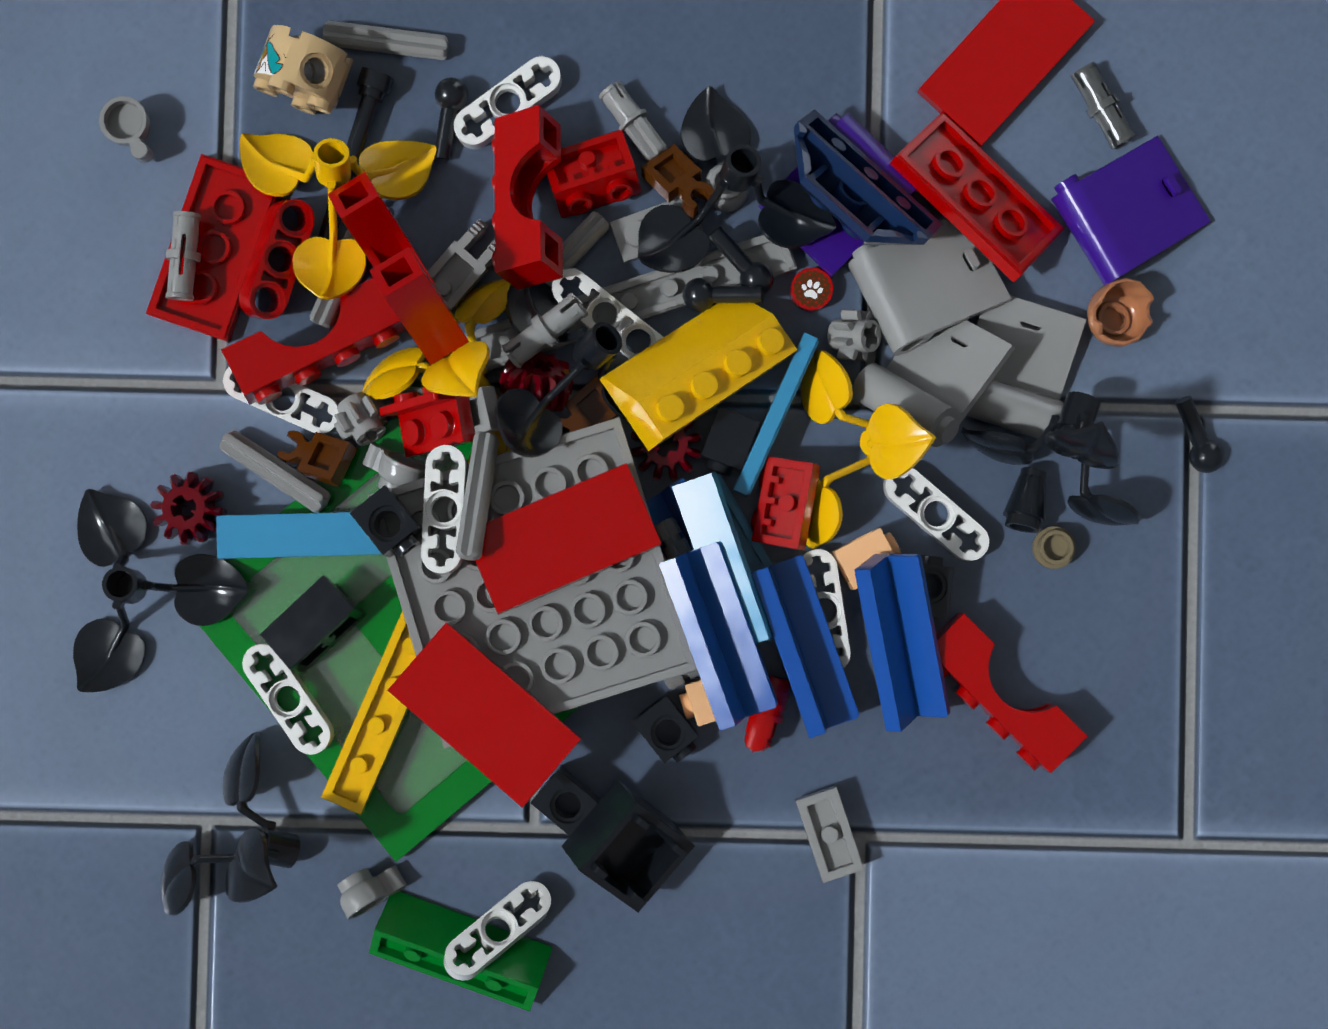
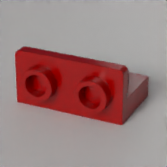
(594, 174)
(431, 420)
(785, 503)

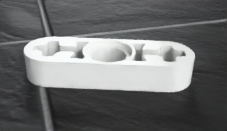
(509, 84)
(307, 421)
(430, 497)
(953, 542)
(828, 577)
(269, 696)
(465, 942)

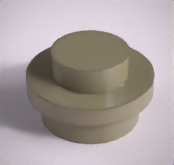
(1053, 547)

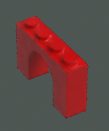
(398, 269)

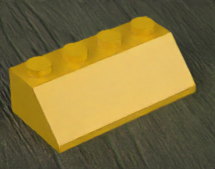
(696, 368)

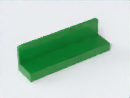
(417, 936)

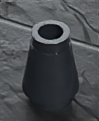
(1027, 501)

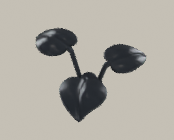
(718, 130)
(520, 417)
(1075, 438)
(205, 590)
(257, 849)

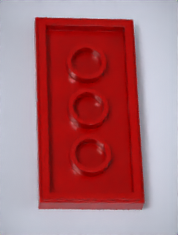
(1003, 62)
(977, 196)
(228, 233)
(565, 538)
(484, 714)

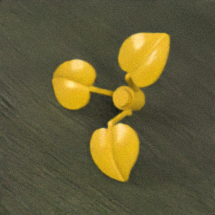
(280, 161)
(458, 372)
(891, 439)

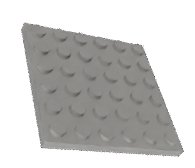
(569, 644)

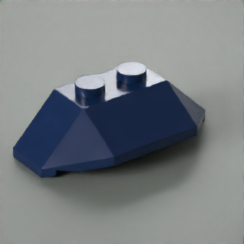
(857, 189)

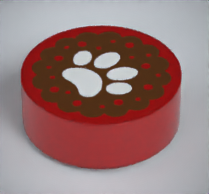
(811, 289)

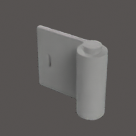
(926, 286)
(1035, 374)
(937, 379)

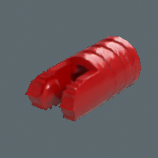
(762, 726)

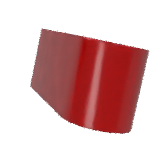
(260, 273)

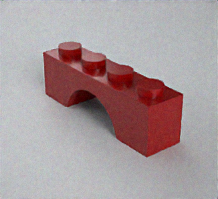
(524, 151)
(268, 367)
(1042, 732)

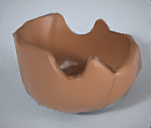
(1120, 312)

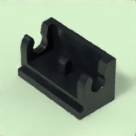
(312, 624)

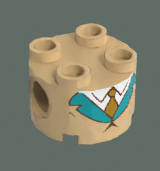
(302, 69)

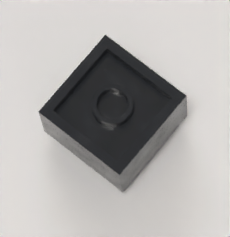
(627, 846)

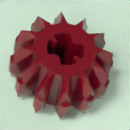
(539, 377)
(672, 458)
(172, 504)

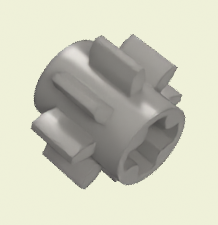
(854, 335)
(360, 419)

